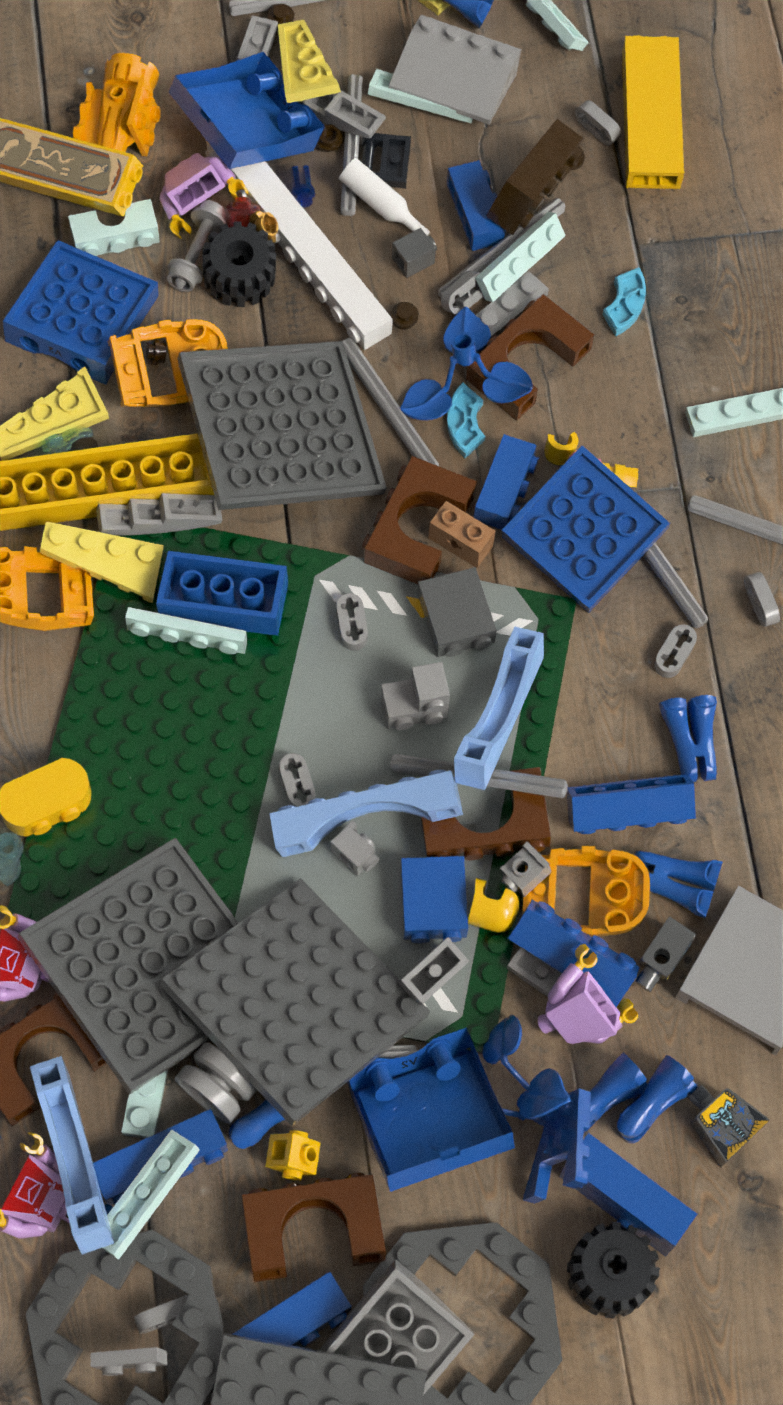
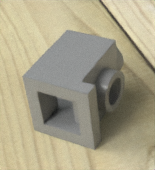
(354, 849)
(525, 882)

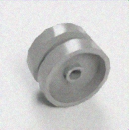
(215, 1083)

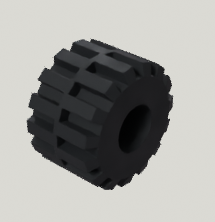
(239, 264)
(596, 1281)

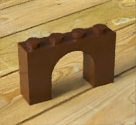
(541, 324)
(418, 485)
(527, 824)
(53, 1017)
(348, 1198)

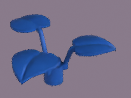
(464, 338)
(546, 1088)

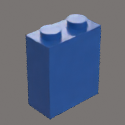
(434, 898)

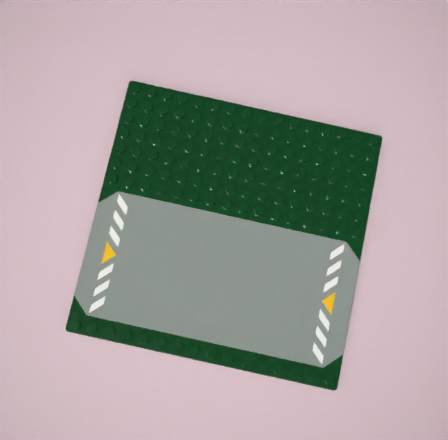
(196, 739)

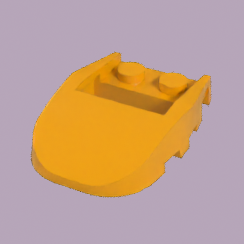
(130, 363)
(74, 591)
(616, 888)

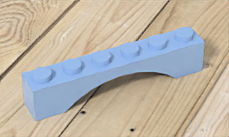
(486, 741)
(304, 826)
(73, 1157)

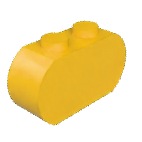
(45, 797)

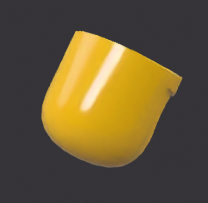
(491, 913)

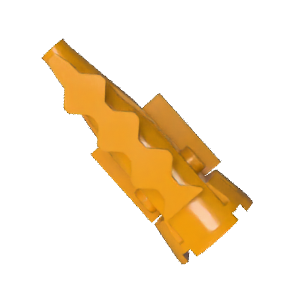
(123, 108)

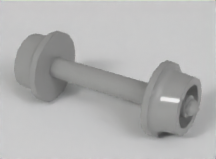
(184, 273)

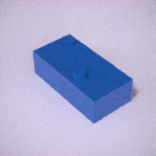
(223, 592)
(633, 1197)

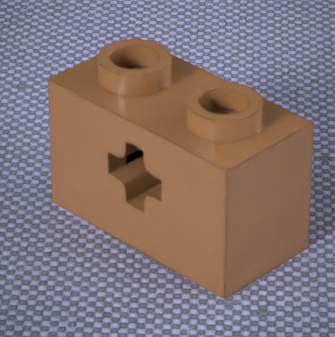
(461, 534)

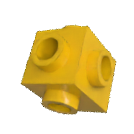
(293, 1154)

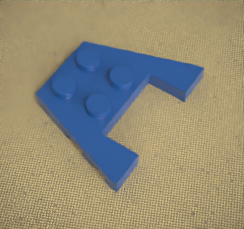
(560, 1142)

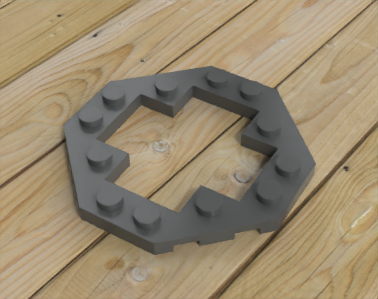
(533, 1315)
(198, 1318)

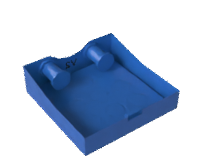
(246, 112)
(76, 307)
(585, 529)
(430, 1111)

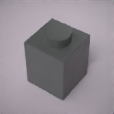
(414, 252)

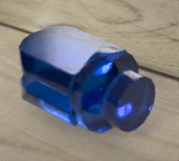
(304, 192)

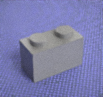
(433, 971)

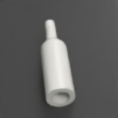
(378, 195)

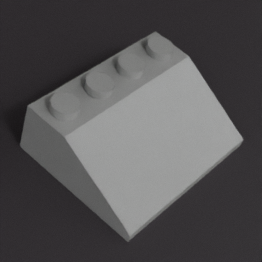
(456, 68)
(402, 1326)

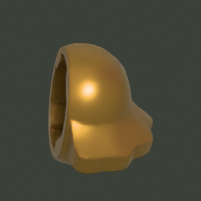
(266, 222)

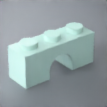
(136, 230)

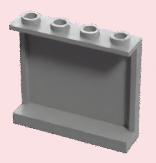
(743, 969)

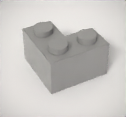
(418, 699)

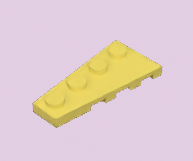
(303, 64)
(63, 411)
(105, 556)

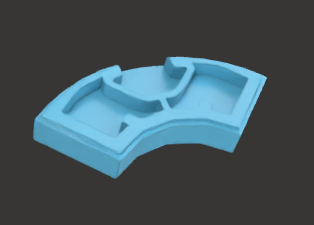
(628, 301)
(462, 420)

